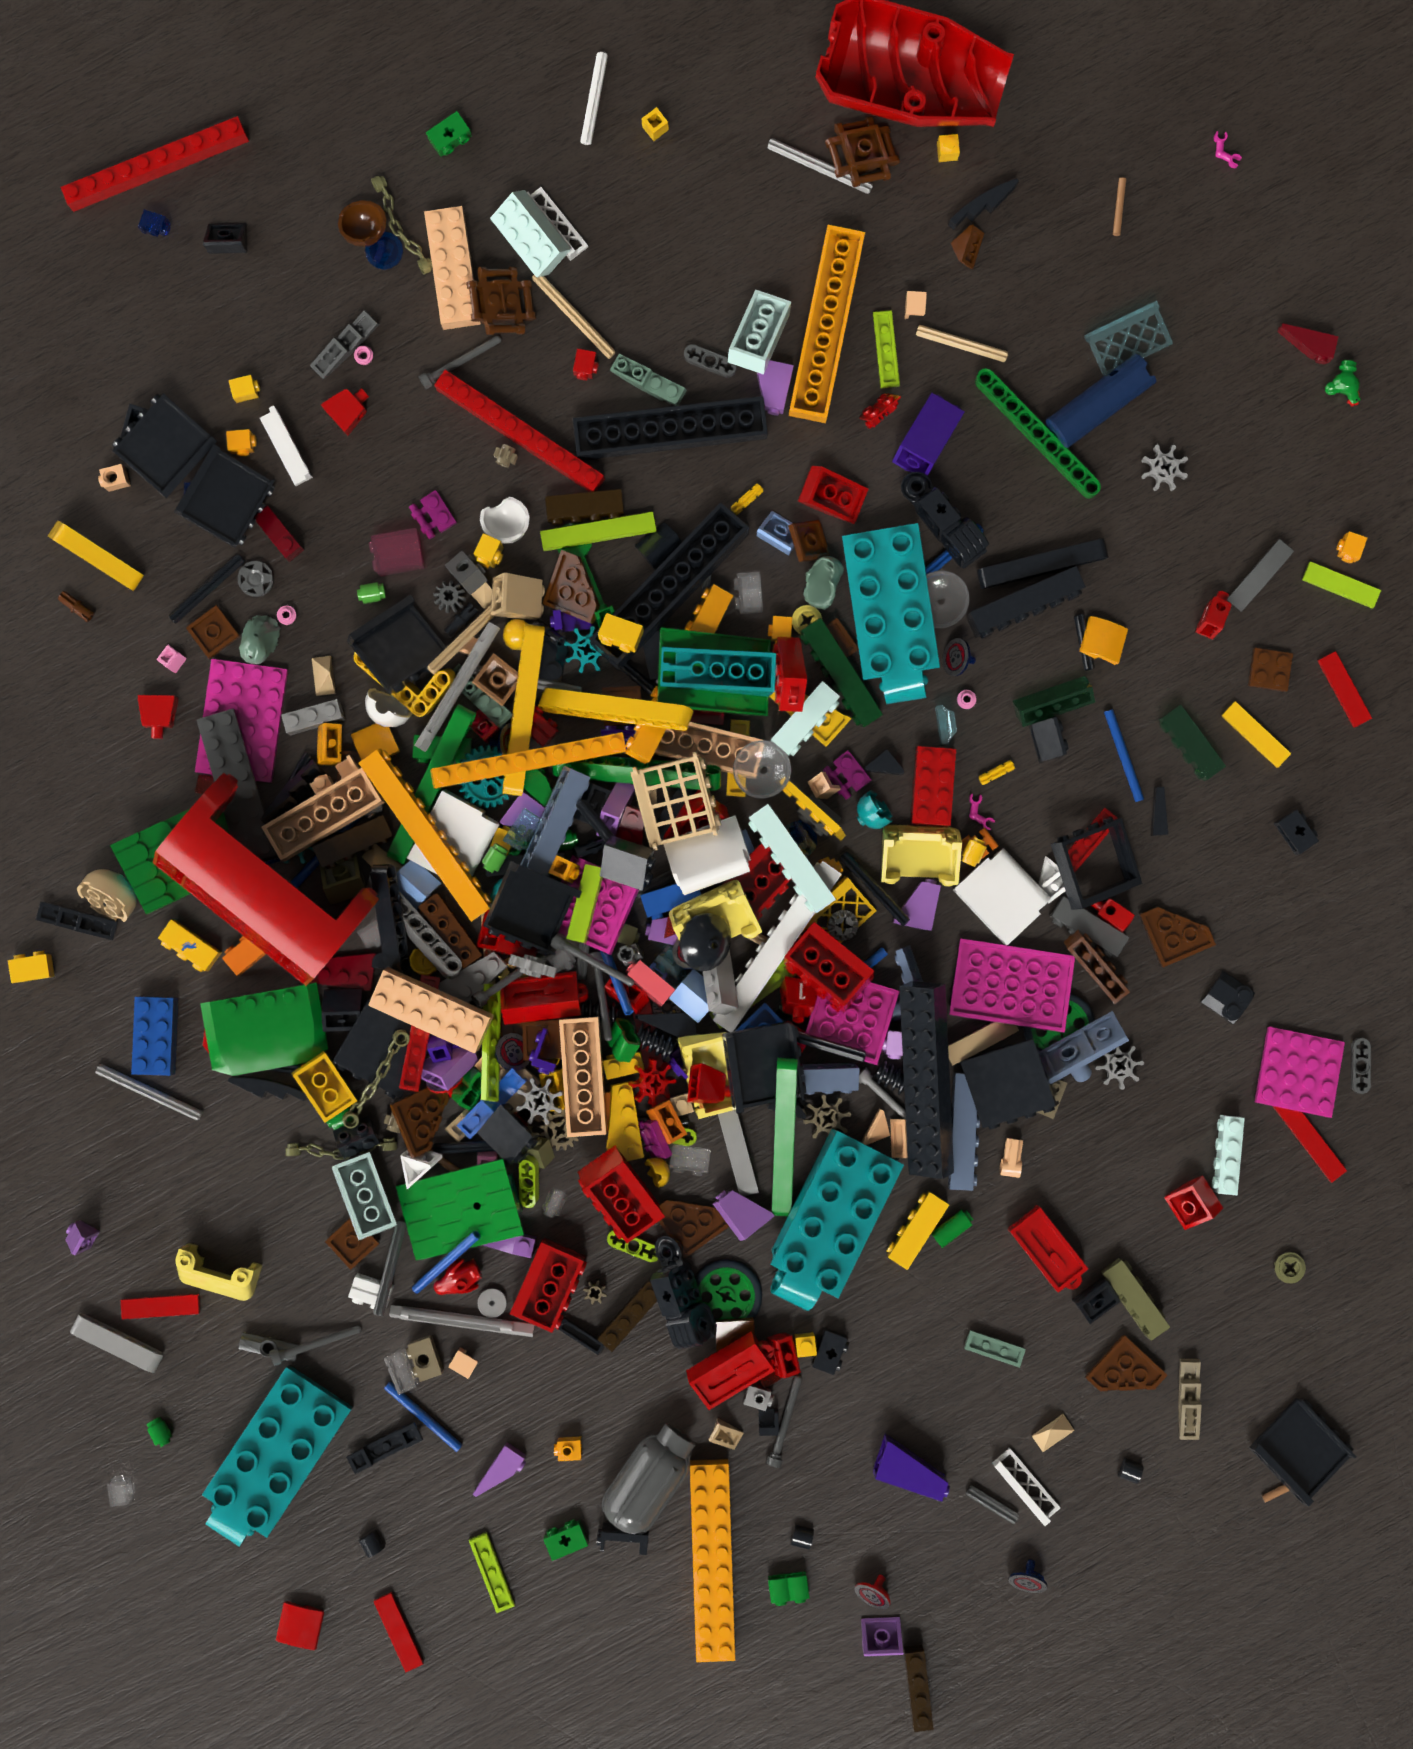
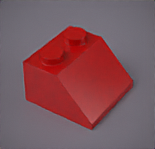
(1194, 1203)

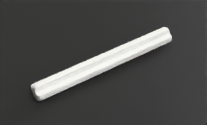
(594, 98)

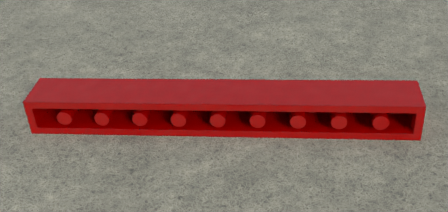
(154, 164)
(519, 432)

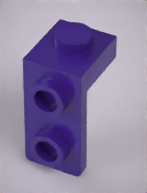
(564, 623)
(676, 1063)
(544, 1066)

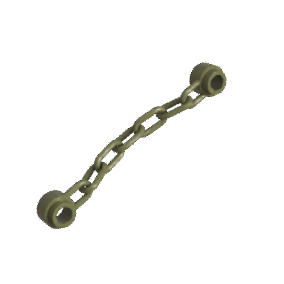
(379, 185)
(400, 1043)
(294, 1149)

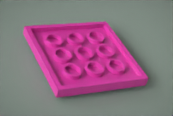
(610, 911)
(862, 1024)
(1299, 1072)

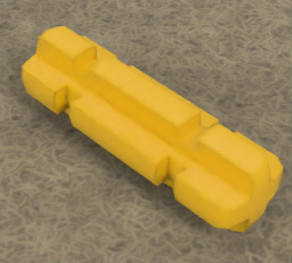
(746, 499)
(996, 772)

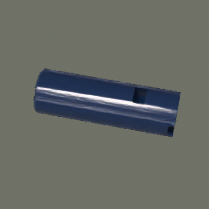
(1100, 401)

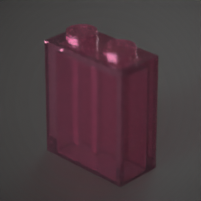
(396, 552)

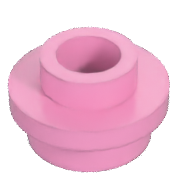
(363, 349)
(286, 621)
(960, 701)

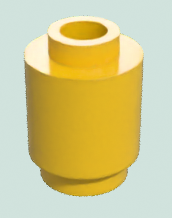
(973, 852)

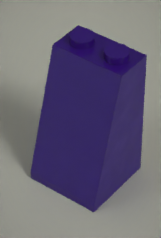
(928, 435)
(908, 1471)

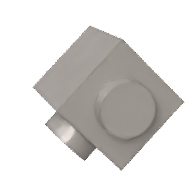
(758, 1397)

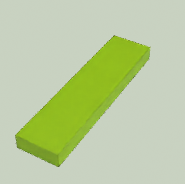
(886, 349)
(1341, 585)
(585, 905)
(491, 1572)

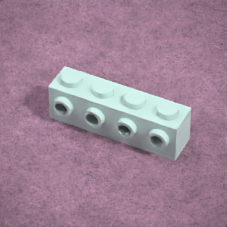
(1228, 1154)

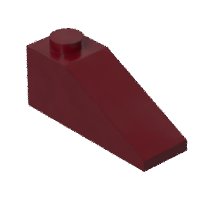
(1312, 343)
(278, 534)

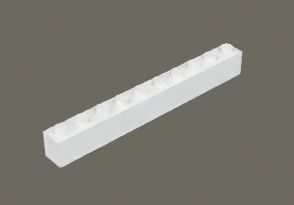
(773, 951)

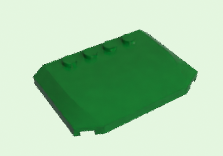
(264, 1030)

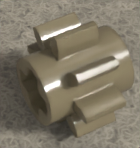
(505, 455)
(391, 1123)
(593, 1297)

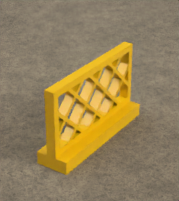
(838, 891)

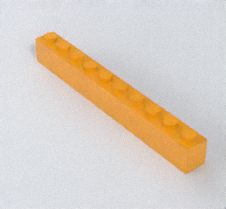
(706, 619)
(527, 760)
(426, 834)

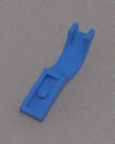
(484, 1109)

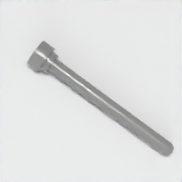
(866, 1078)

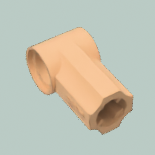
(1011, 1162)

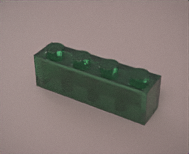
(1054, 701)
(1192, 743)

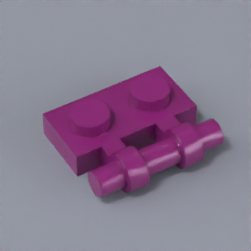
(438, 512)
(851, 771)
(654, 1139)

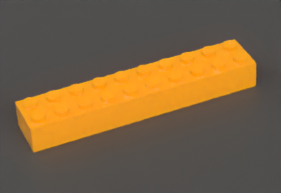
(826, 324)
(712, 1560)

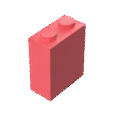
(645, 978)

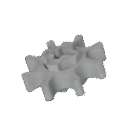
(1164, 460)
(532, 966)
(1127, 1070)
(548, 1105)

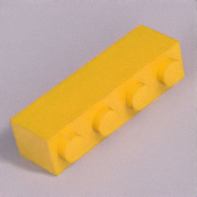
(917, 1230)

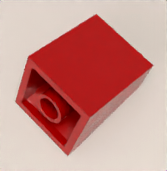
(500, 945)

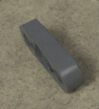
(695, 361)
(1365, 1051)

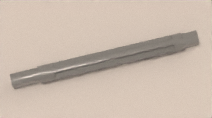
(457, 686)
(462, 1320)

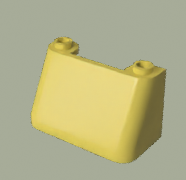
(921, 853)
(725, 901)
(709, 1051)
(238, 1286)

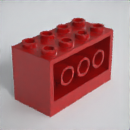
(760, 868)
(828, 955)
(620, 1195)
(536, 1289)

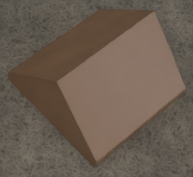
(496, 679)

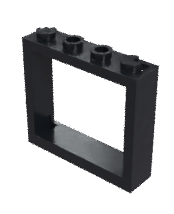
(1125, 858)

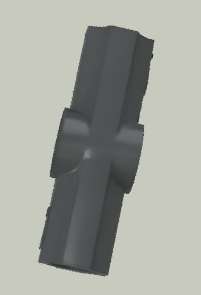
(630, 954)
(256, 1344)

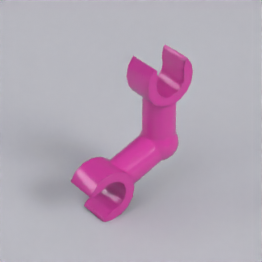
(1220, 153)
(974, 813)

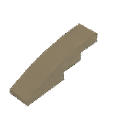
(1189, 1399)

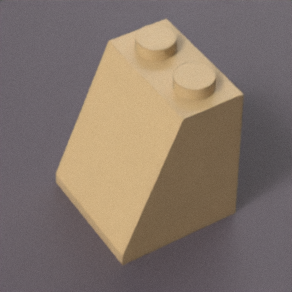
(517, 597)

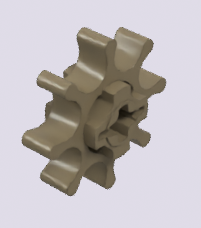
(826, 1109)

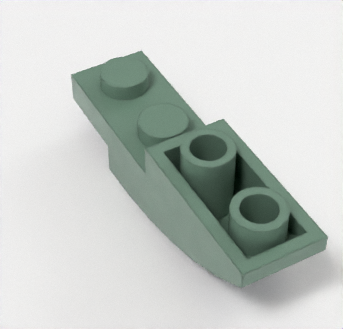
(647, 380)
(494, 711)

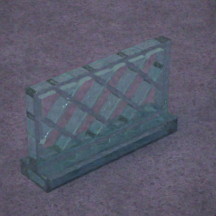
(1122, 323)

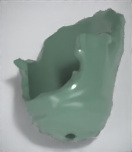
(822, 582)
(259, 639)

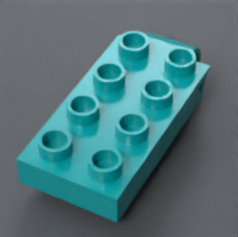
(892, 609)
(831, 1220)
(273, 1456)

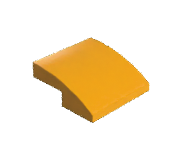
(1103, 640)
(374, 738)

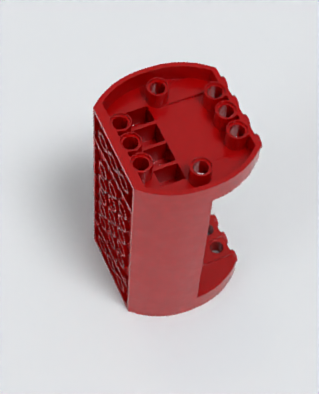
(250, 892)

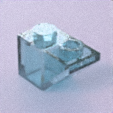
(668, 969)

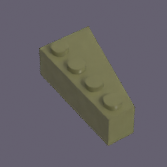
(1134, 1298)

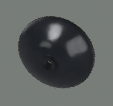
(698, 938)

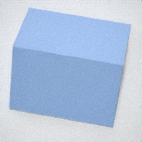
(776, 532)
(416, 883)
(691, 996)

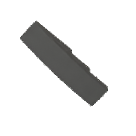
(345, 344)
(1260, 575)

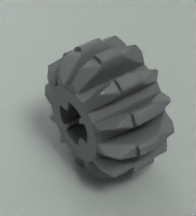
(442, 599)

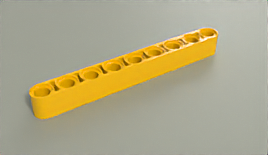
(524, 702)
(616, 709)

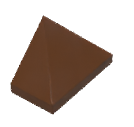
(967, 245)

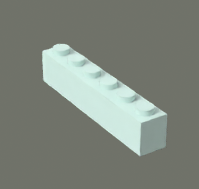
(791, 858)

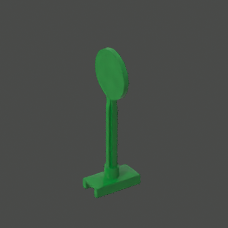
(582, 550)

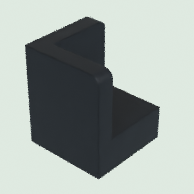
(768, 1422)

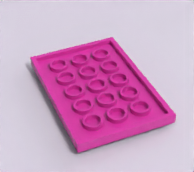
(258, 701)
(1012, 985)

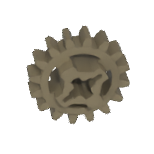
(554, 1140)

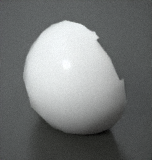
(506, 521)
(385, 709)

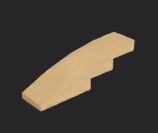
(979, 1040)

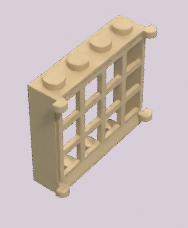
(646, 807)

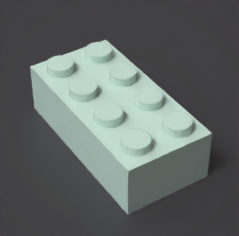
(530, 233)
(759, 332)
(800, 724)
(364, 1196)

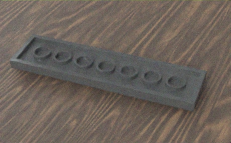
(229, 755)

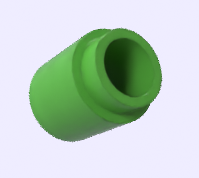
(371, 592)
(494, 858)

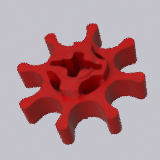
(652, 1082)

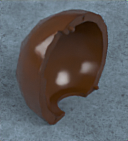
(362, 223)

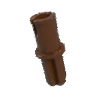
(76, 606)

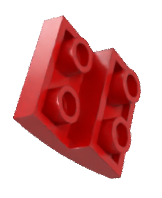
(299, 1626)

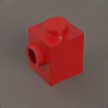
(585, 364)

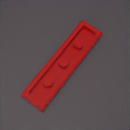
(1344, 689)
(1084, 847)
(160, 1306)
(398, 1632)

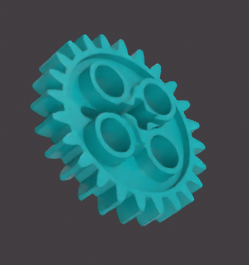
(479, 791)

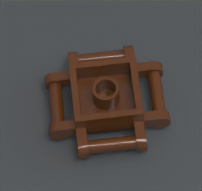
(863, 151)
(500, 301)

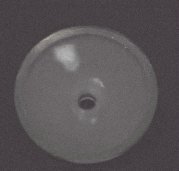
(955, 593)
(749, 764)

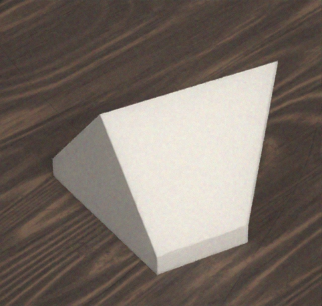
(1051, 879)
(416, 1167)

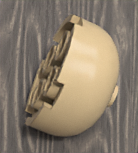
(108, 888)

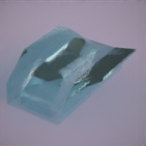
(946, 724)
(522, 830)

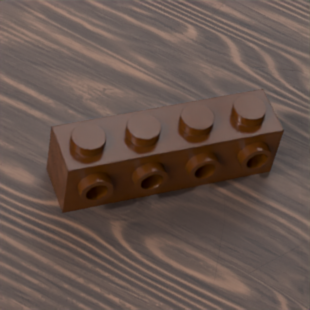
(450, 929)
(1096, 966)

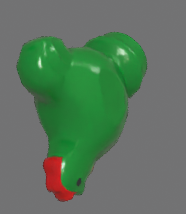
(1345, 383)

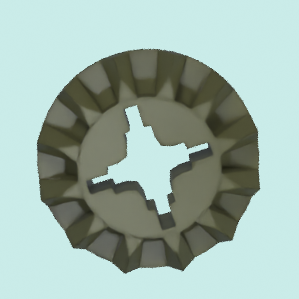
(1299, 1267)

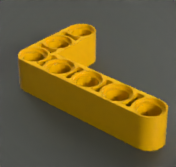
(95, 555)
(417, 695)

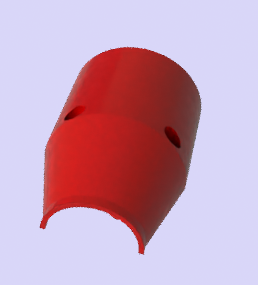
(911, 66)

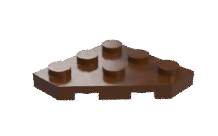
(571, 589)
(1174, 935)
(419, 1119)
(691, 1224)
(1125, 1369)

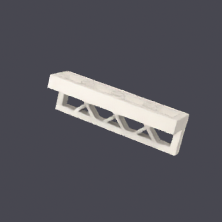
(573, 253)
(285, 447)
(1017, 1486)

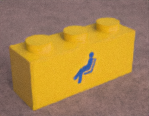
(189, 946)

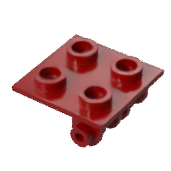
(885, 404)

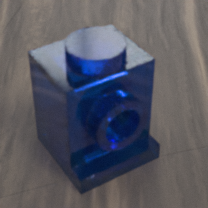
(154, 224)

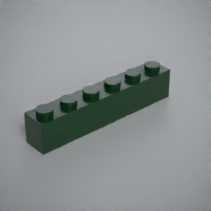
(841, 673)

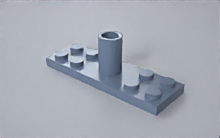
(905, 958)
(1081, 1048)

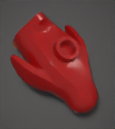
(459, 1278)

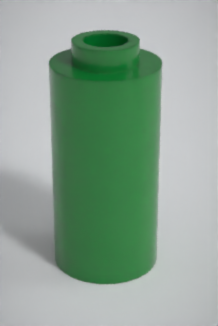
(952, 1228)

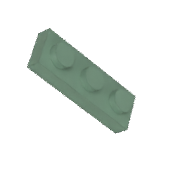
(994, 1348)

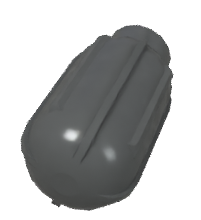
(648, 1480)

